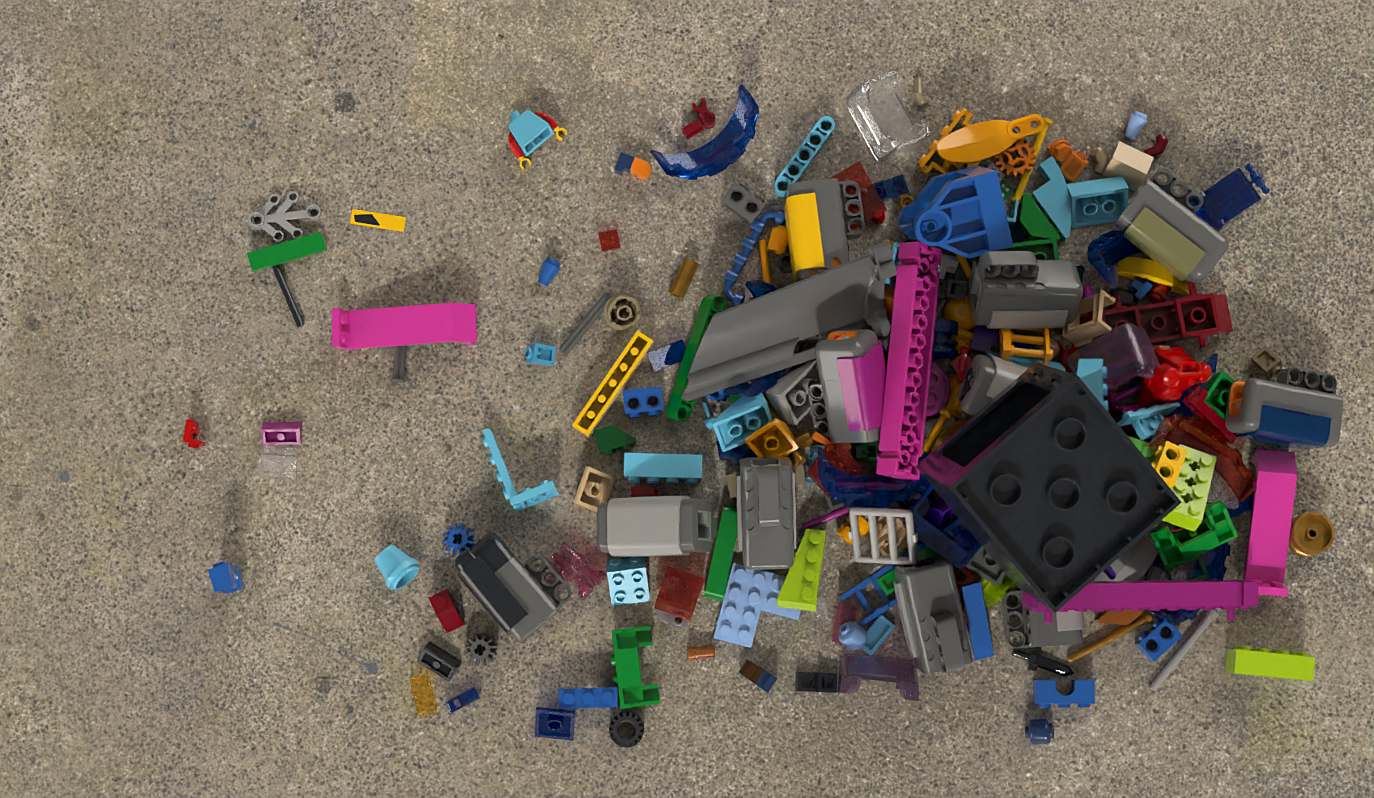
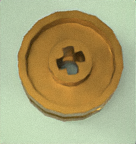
(1311, 534)

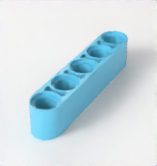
(806, 147)

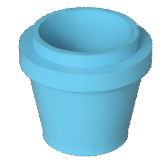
(396, 567)

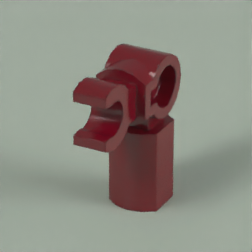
(707, 121)

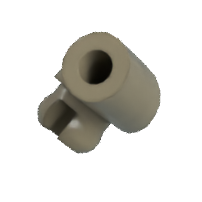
(1101, 158)

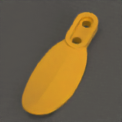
(986, 138)

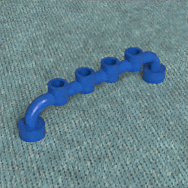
(741, 259)

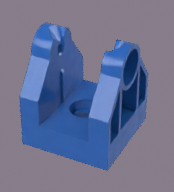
(959, 213)

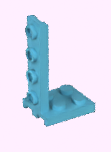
(527, 497)

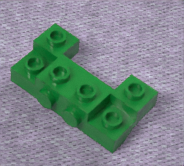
(1187, 544)
(628, 667)

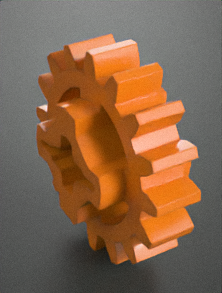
(1019, 161)

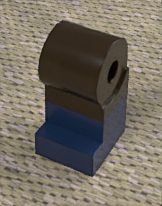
(758, 675)

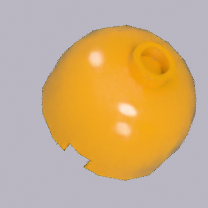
(959, 312)

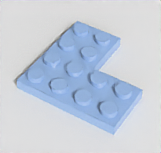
(744, 598)

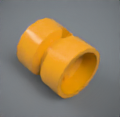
(843, 530)

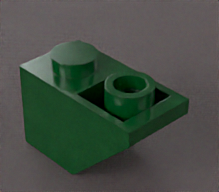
(612, 438)

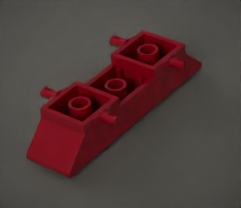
(1173, 320)

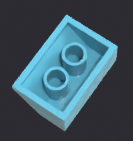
(1097, 201)
(1093, 374)

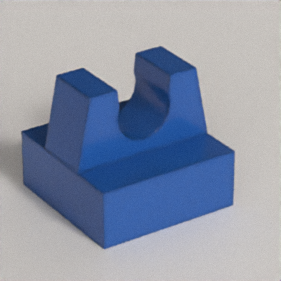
(1139, 289)

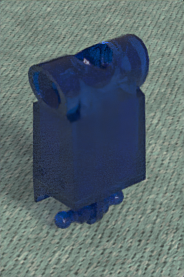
(1230, 197)

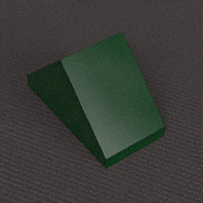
(865, 451)

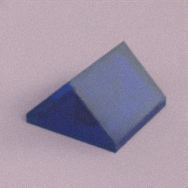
(555, 723)

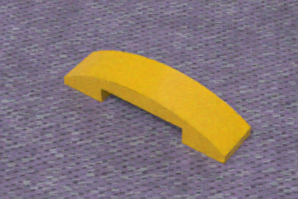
(1151, 270)

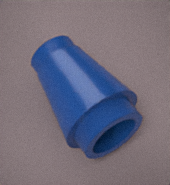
(548, 271)

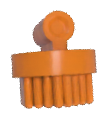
(1060, 150)

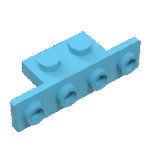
(1147, 420)

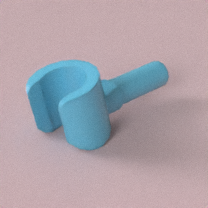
(708, 422)

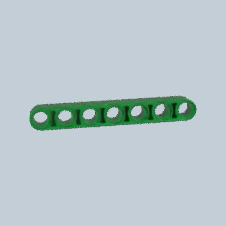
(705, 313)

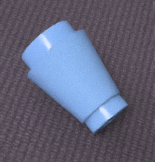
(1135, 124)

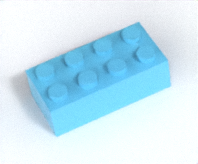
(662, 467)

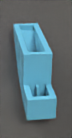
(1054, 197)

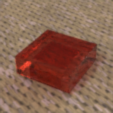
(609, 240)

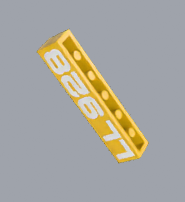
(613, 384)

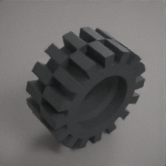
(626, 741)

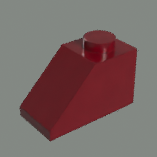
(446, 610)

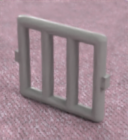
(890, 514)

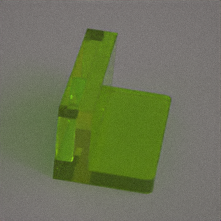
(994, 594)

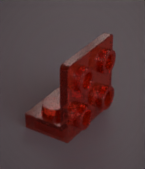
(840, 459)

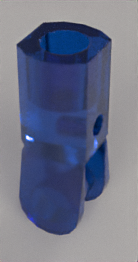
(464, 698)

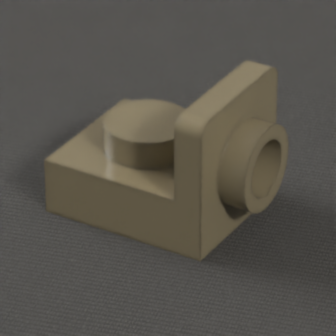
(1267, 362)

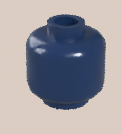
(1039, 731)

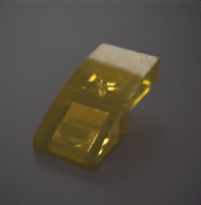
(423, 695)

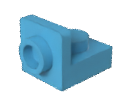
(540, 354)

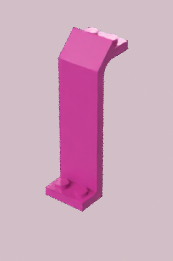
(404, 326)
(1270, 520)

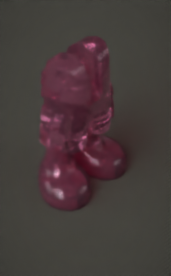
(574, 566)

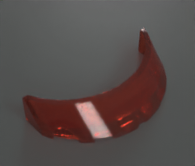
(1204, 438)

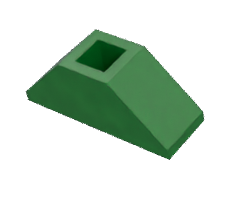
(1035, 221)

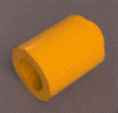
(778, 240)

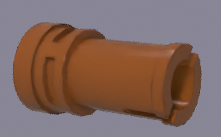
(696, 653)

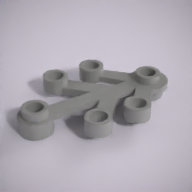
(281, 216)

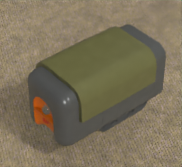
(1169, 230)

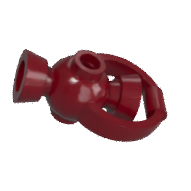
(961, 363)

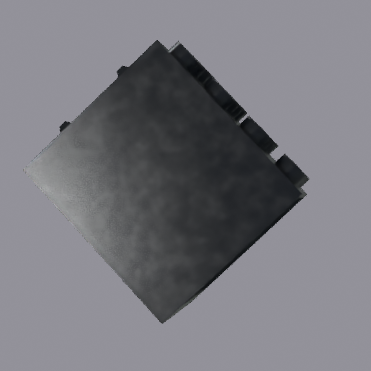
(1048, 484)

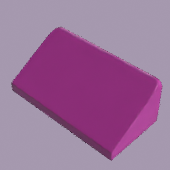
(281, 433)

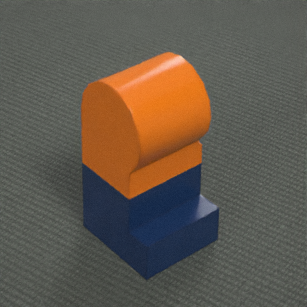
(633, 165)

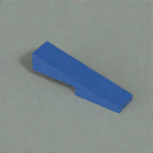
(976, 619)

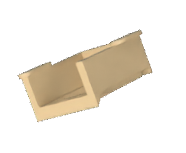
(1083, 334)

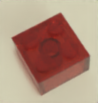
(679, 593)

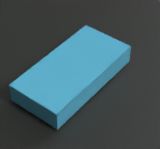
(877, 634)

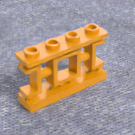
(946, 131)

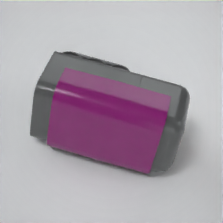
(850, 385)

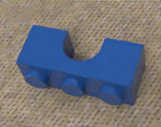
(226, 578)
(1081, 693)
(588, 697)

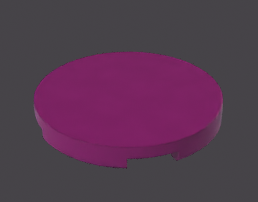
(938, 390)

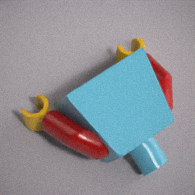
(529, 132)

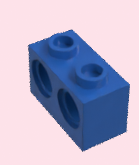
(642, 396)
(1161, 644)

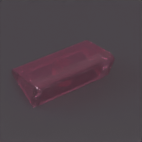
(844, 614)

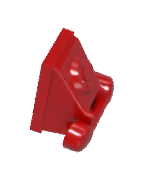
(1172, 376)

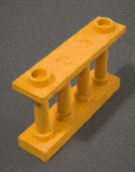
(1007, 350)

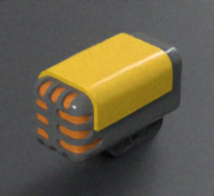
(821, 224)

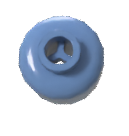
(852, 635)

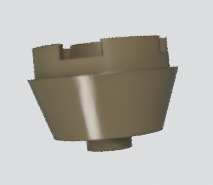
(622, 311)

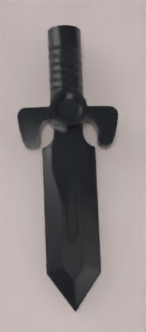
(1043, 662)

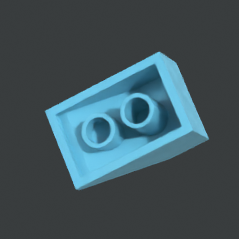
(741, 421)

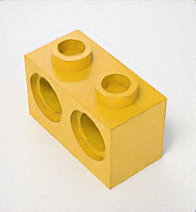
(1170, 467)

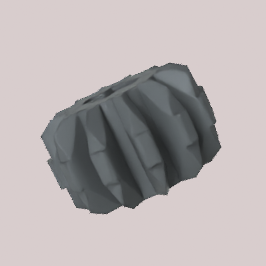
(475, 645)

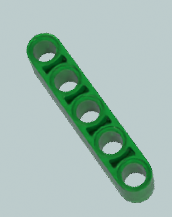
(722, 554)

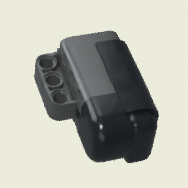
(508, 589)

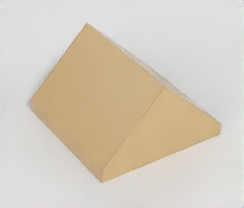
(1130, 164)
(593, 489)

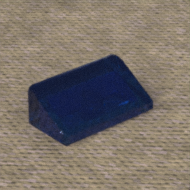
(667, 355)

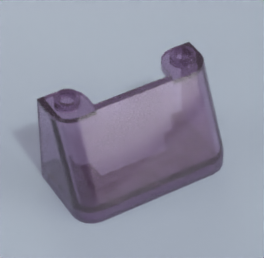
(857, 667)

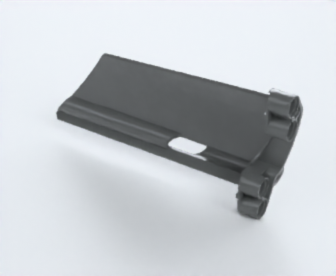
(764, 331)

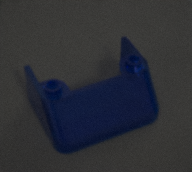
(957, 549)

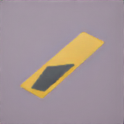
(378, 220)

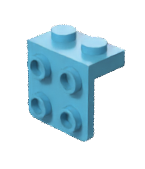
(627, 580)

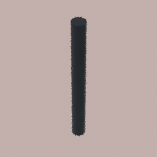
(288, 296)

